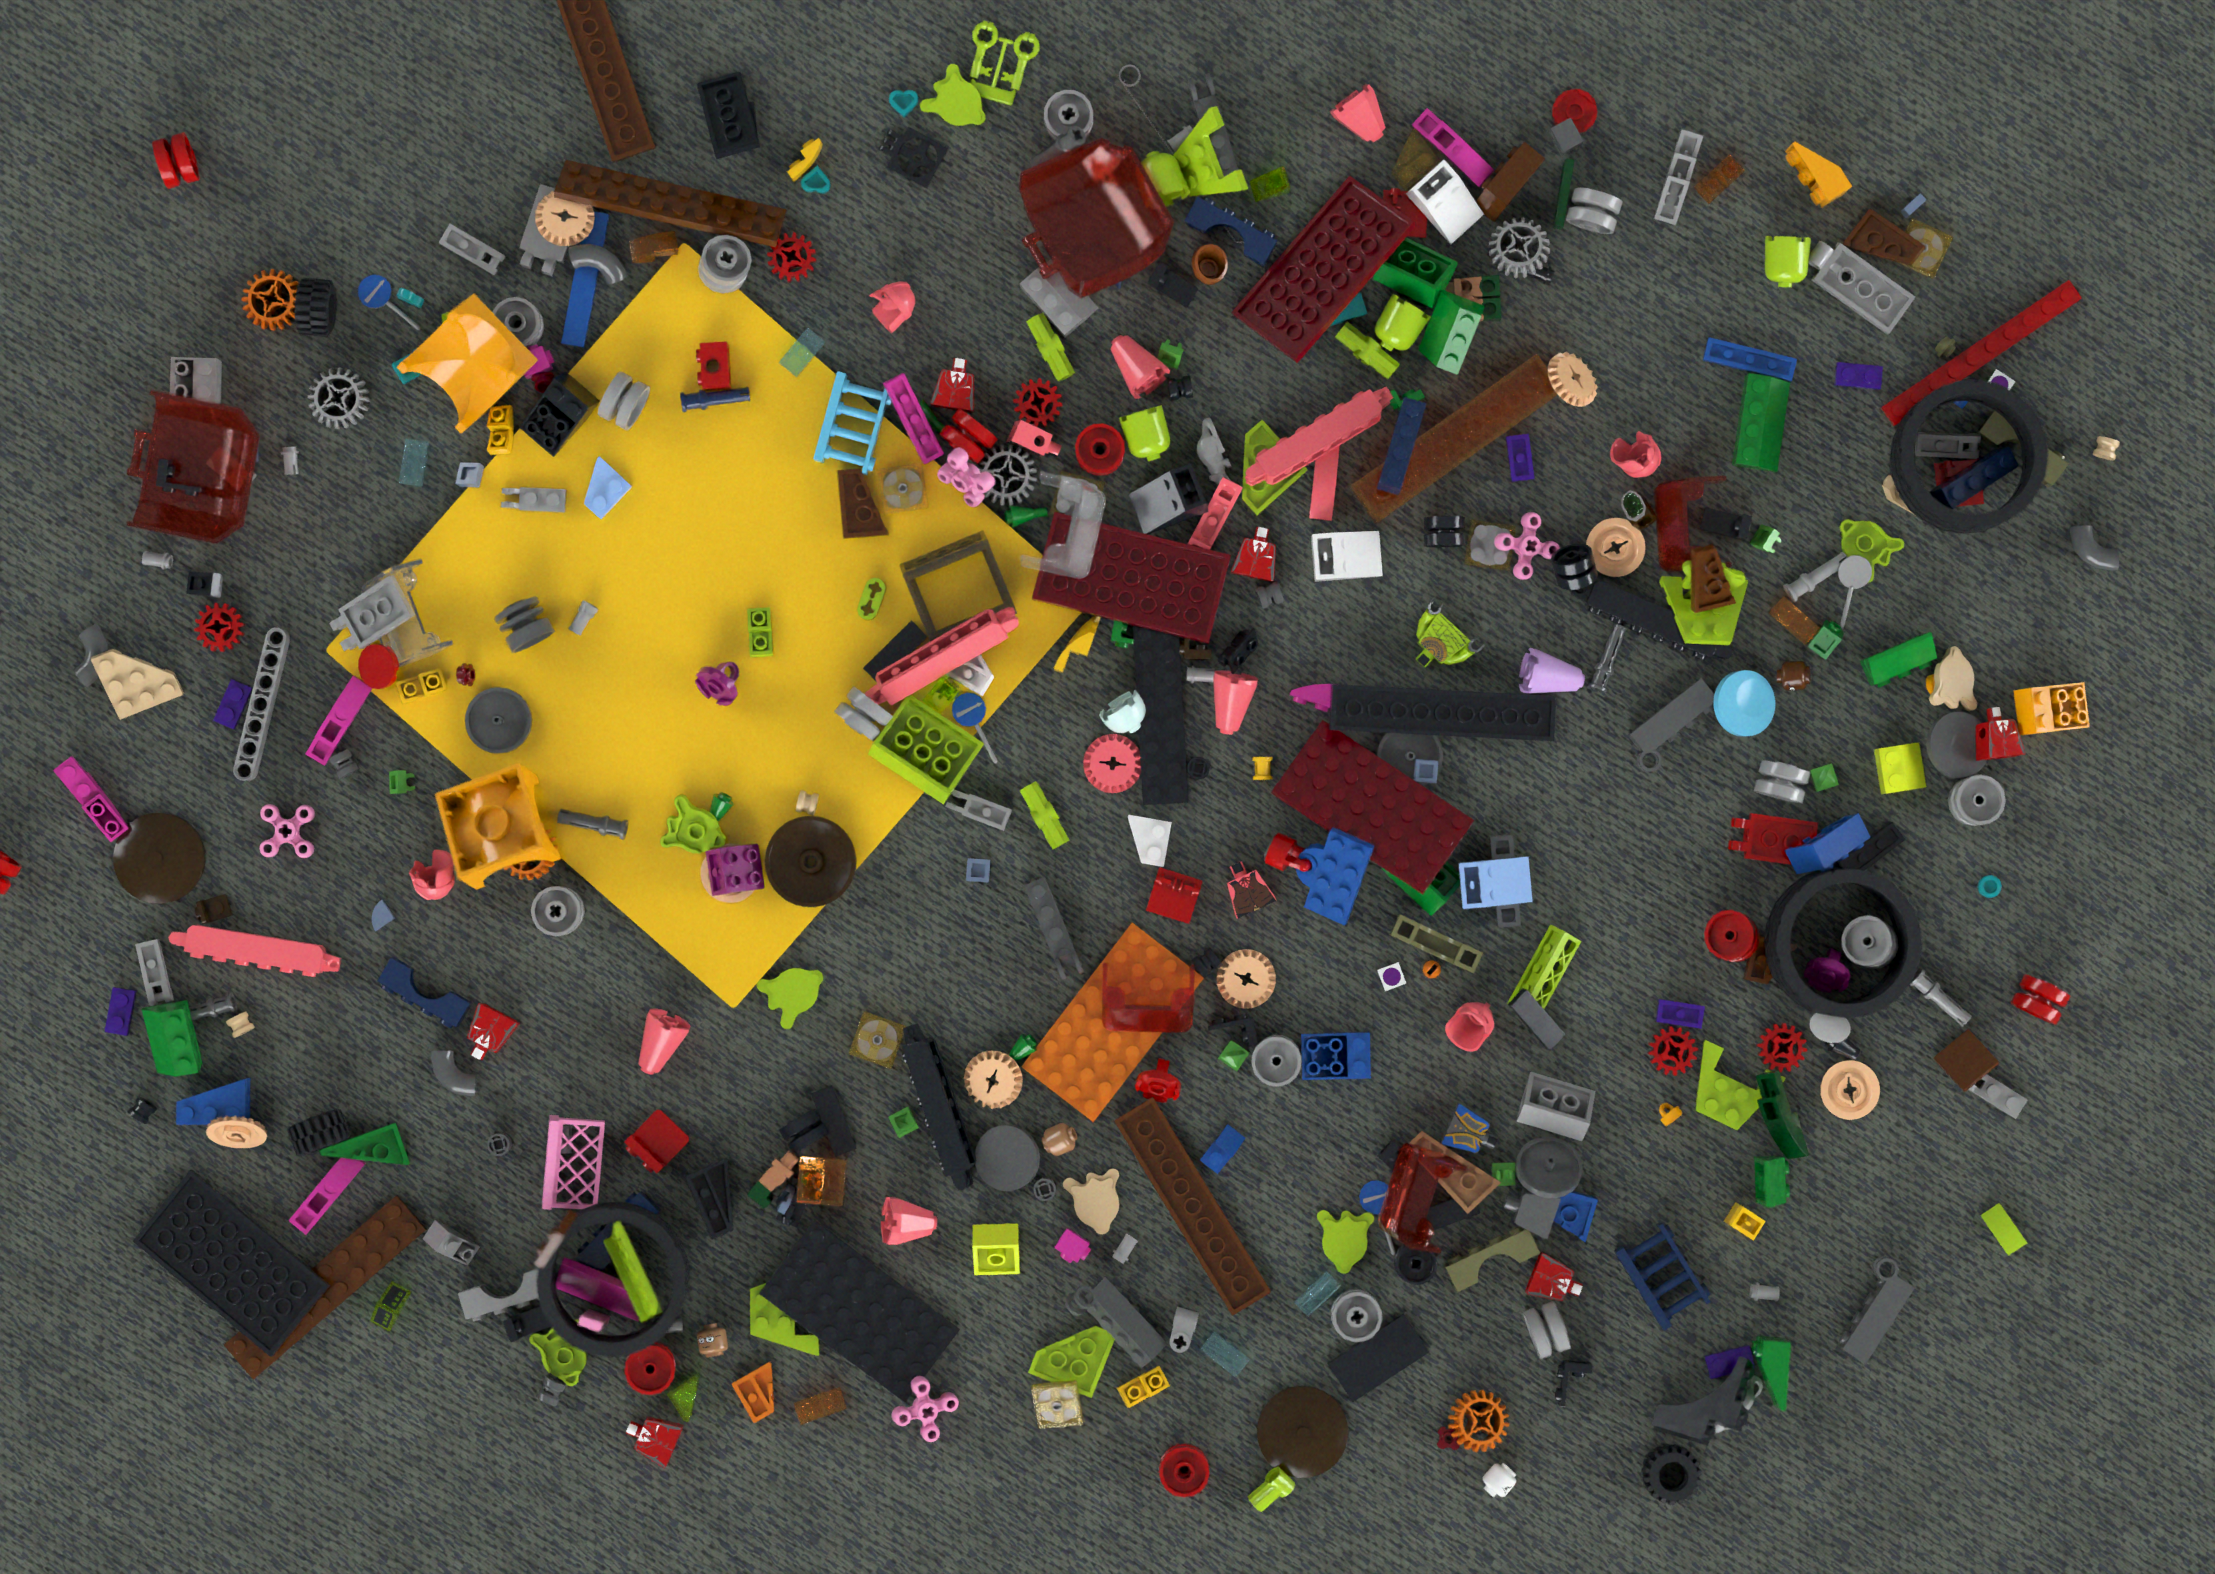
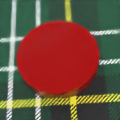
(1581, 115)
(378, 666)

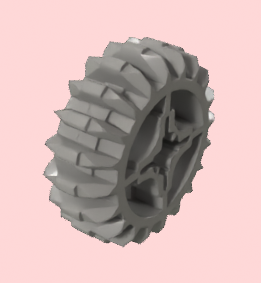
(1534, 237)
(347, 394)
(1019, 477)

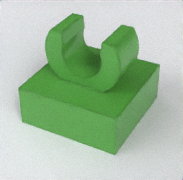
(1170, 354)
(1765, 538)
(397, 782)
(1504, 1173)

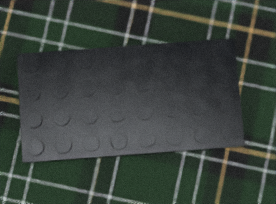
(231, 1263)
(859, 1310)

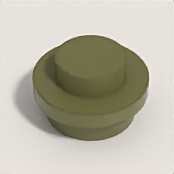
(1945, 347)

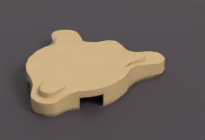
(1954, 681)
(1096, 1200)

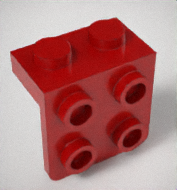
(656, 1141)

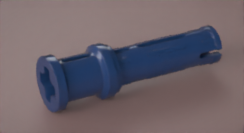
(703, 399)

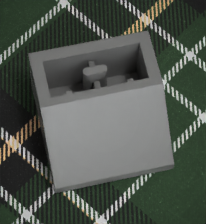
(196, 377)

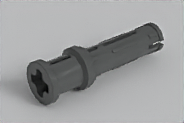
(1062, 145)
(1604, 668)
(602, 825)
(214, 1007)

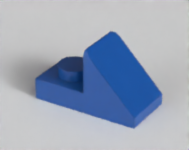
(1222, 1149)

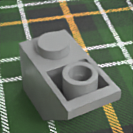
(450, 1243)

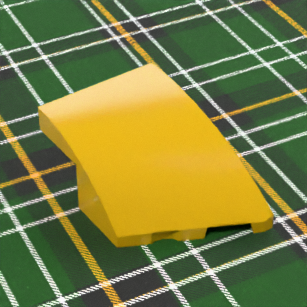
(1079, 643)

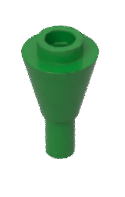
(935, 423)
(1019, 515)
(721, 805)
(1023, 1047)

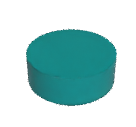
(1989, 886)

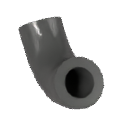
(598, 258)
(2091, 551)
(94, 644)
(451, 1076)

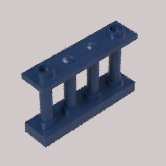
(1652, 1295)

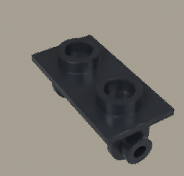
(1245, 643)
(794, 1211)

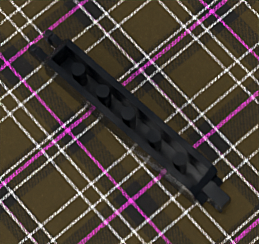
(1643, 616)
(939, 1106)

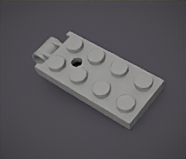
(1866, 291)

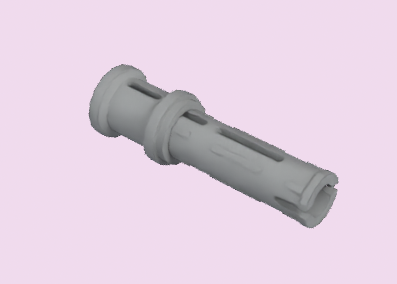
(1808, 581)
(1932, 991)

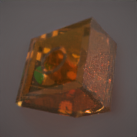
(822, 1180)

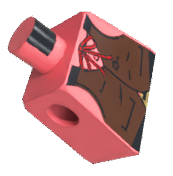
(1023, 436)
(1248, 891)

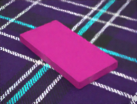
(594, 1287)

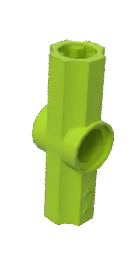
(1050, 347)
(1368, 350)
(1044, 815)

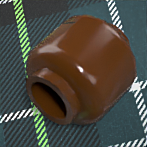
(1794, 675)

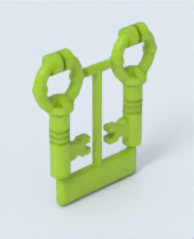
(992, 92)

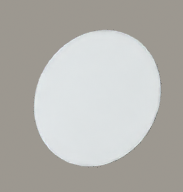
(1829, 1028)

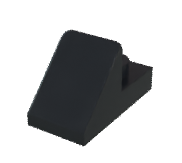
(204, 584)

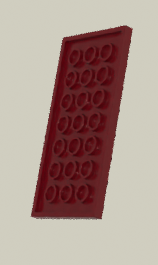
(1323, 269)
(1140, 581)
(1368, 798)

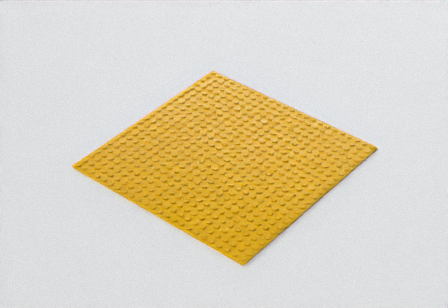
(715, 524)

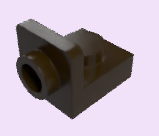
(1198, 652)
(213, 909)

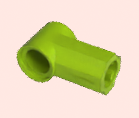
(1275, 1485)

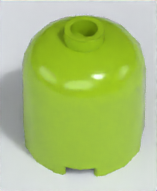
(1166, 176)
(1786, 259)
(1400, 324)
(1146, 433)

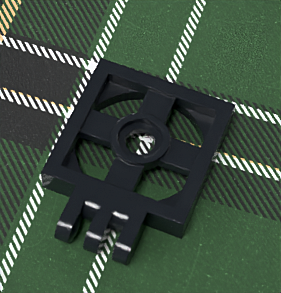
(897, 147)

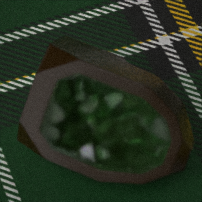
(1637, 509)

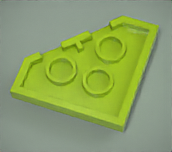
(1262, 494)
(1075, 1358)

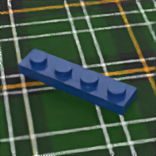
(1749, 359)

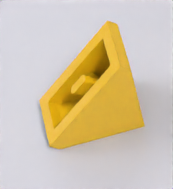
(1744, 1221)

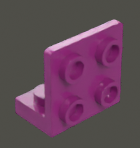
(735, 869)

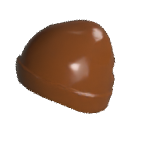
(1209, 264)

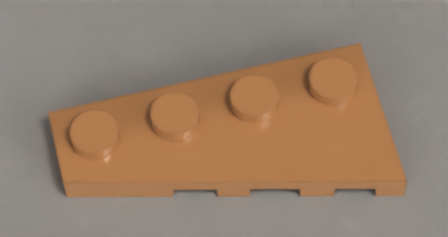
(1465, 1187)

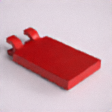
(1769, 836)

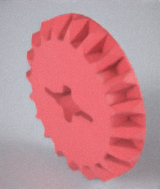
(1100, 774)

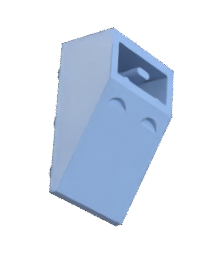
(1495, 882)

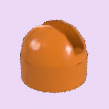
(1428, 965)

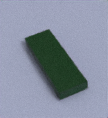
(1563, 194)

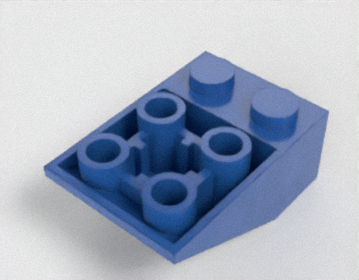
(1336, 1056)

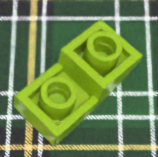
(760, 632)
(2004, 1229)

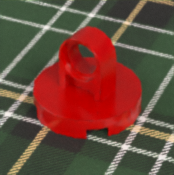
(1158, 1083)

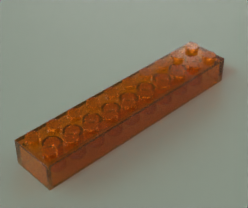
(1461, 436)

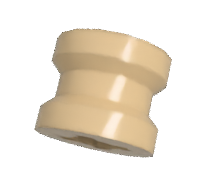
(2106, 448)
(807, 802)
(240, 1024)

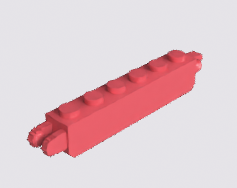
(1319, 437)
(942, 655)
(255, 948)

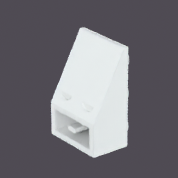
(1445, 201)
(1346, 555)

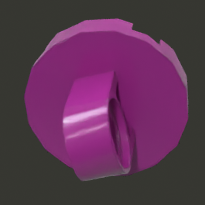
(717, 684)
(1827, 973)

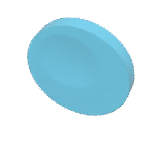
(1744, 703)

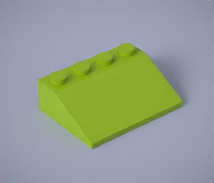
(925, 748)

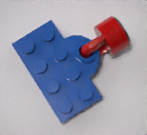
(1329, 870)

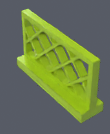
(632, 1274)

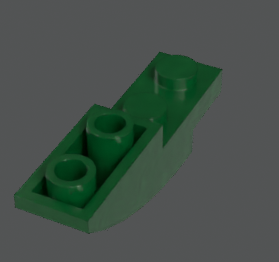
(1779, 1119)

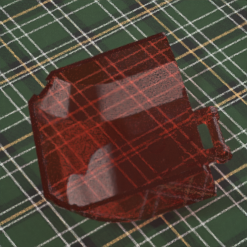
(1094, 216)
(211, 449)

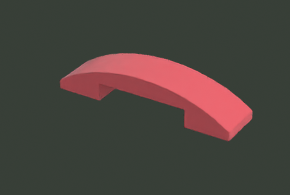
(1324, 486)
(1218, 511)

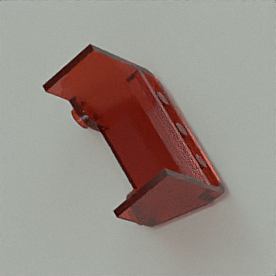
(1672, 519)
(1147, 1018)
(1411, 1195)

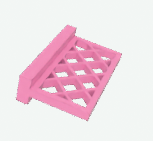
(553, 1167)

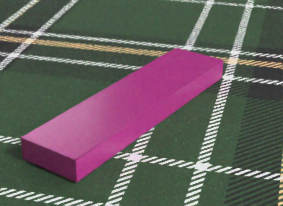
(913, 418)

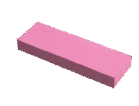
(594, 1320)

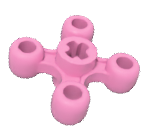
(966, 477)
(1520, 543)
(280, 838)
(923, 1401)

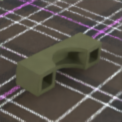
(1997, 430)
(1436, 943)
(1464, 1270)

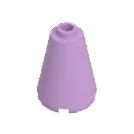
(1548, 674)

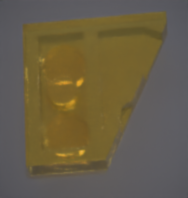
(1414, 161)

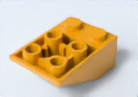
(1819, 174)
(2051, 708)

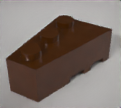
(1509, 180)

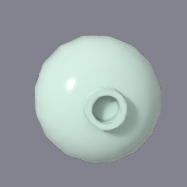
(1124, 713)

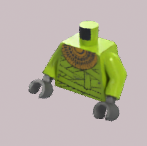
(1442, 639)

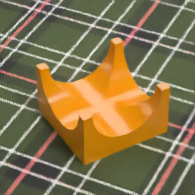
(471, 359)
(494, 824)

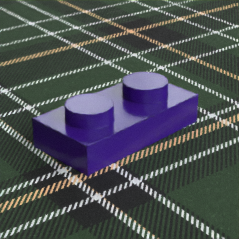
(1858, 375)
(1519, 457)
(233, 704)
(120, 1011)
(1680, 1013)
(1724, 1362)

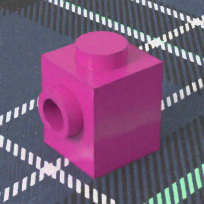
(544, 361)
(1072, 1246)

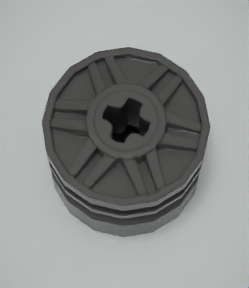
(524, 624)

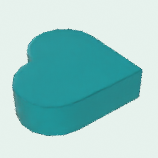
(903, 101)
(815, 181)
(409, 297)

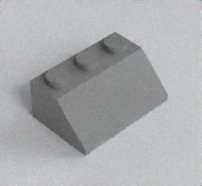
(1056, 302)
(1556, 1106)

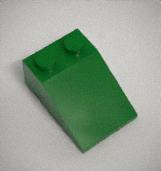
(1771, 1180)
(1773, 1361)

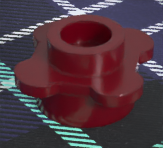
(542, 381)
(465, 674)
(1443, 1442)

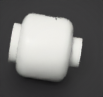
(1499, 1480)

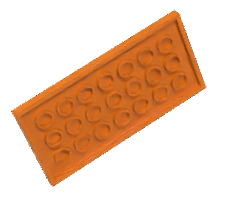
(1078, 1053)

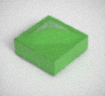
(1824, 777)
(1233, 1055)
(903, 1122)

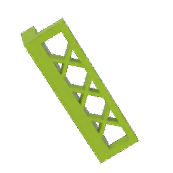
(1542, 963)

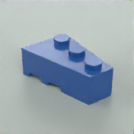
(1829, 845)
(220, 1102)

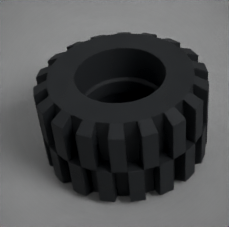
(315, 307)
(318, 1132)
(1663, 1456)

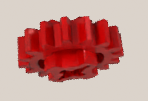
(796, 248)
(1048, 399)
(218, 617)
(1683, 1045)
(1773, 1054)

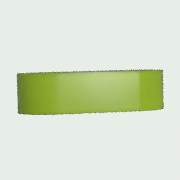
(866, 596)

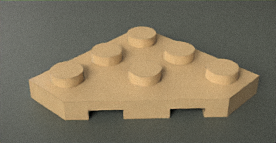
(134, 683)

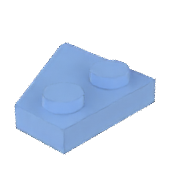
(605, 489)

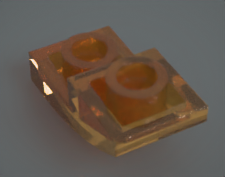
(1719, 179)
(653, 245)
(1794, 620)
(820, 1406)

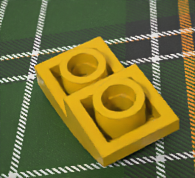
(810, 152)
(501, 430)
(421, 686)
(1143, 1386)

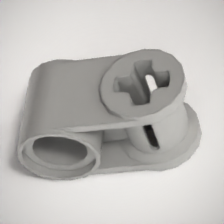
(1183, 1325)

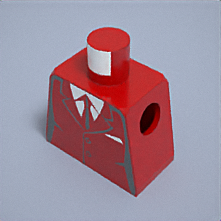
(955, 388)
(1256, 557)
(1997, 737)
(490, 1030)
(1552, 1279)
(656, 1438)

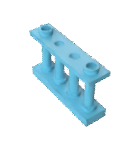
(830, 429)

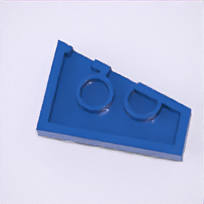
(1576, 1213)

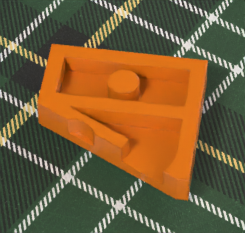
(757, 1392)

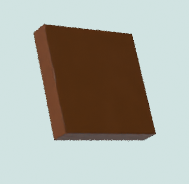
(1966, 1060)

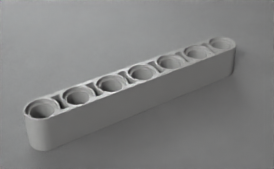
(253, 712)

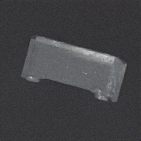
(1077, 555)
(408, 639)

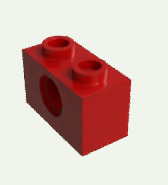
(722, 377)

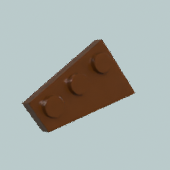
(1883, 239)
(857, 508)
(1708, 580)

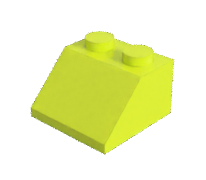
(1900, 768)
(996, 1249)

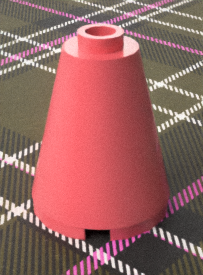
(1138, 366)
(1232, 698)
(660, 1039)

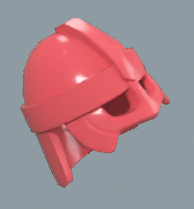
(895, 305)
(1636, 459)
(435, 880)
(1470, 1026)

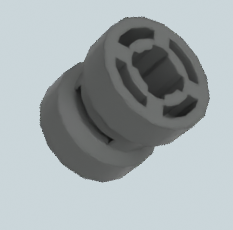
(1269, 595)
(345, 769)
(501, 1140)
(1043, 1186)
(551, 1390)

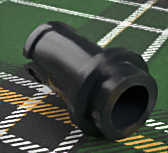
(1544, 274)

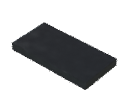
(728, 115)
(1378, 1358)

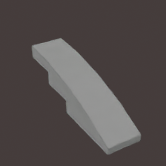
(1678, 176)

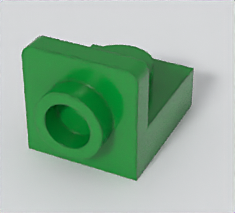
(1395, 402)
(1118, 628)
(1826, 639)

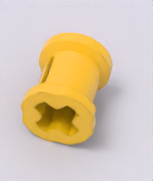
(1262, 768)

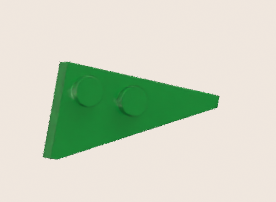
(377, 1146)

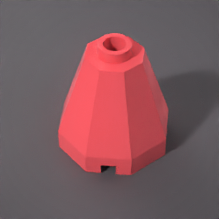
(1361, 114)
(905, 1221)

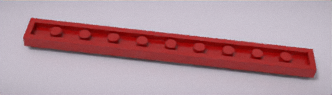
(1985, 349)

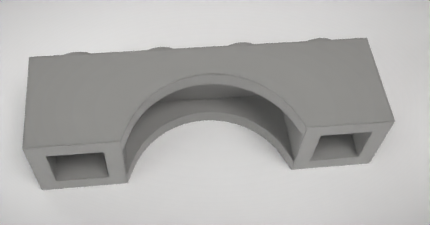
(479, 1301)

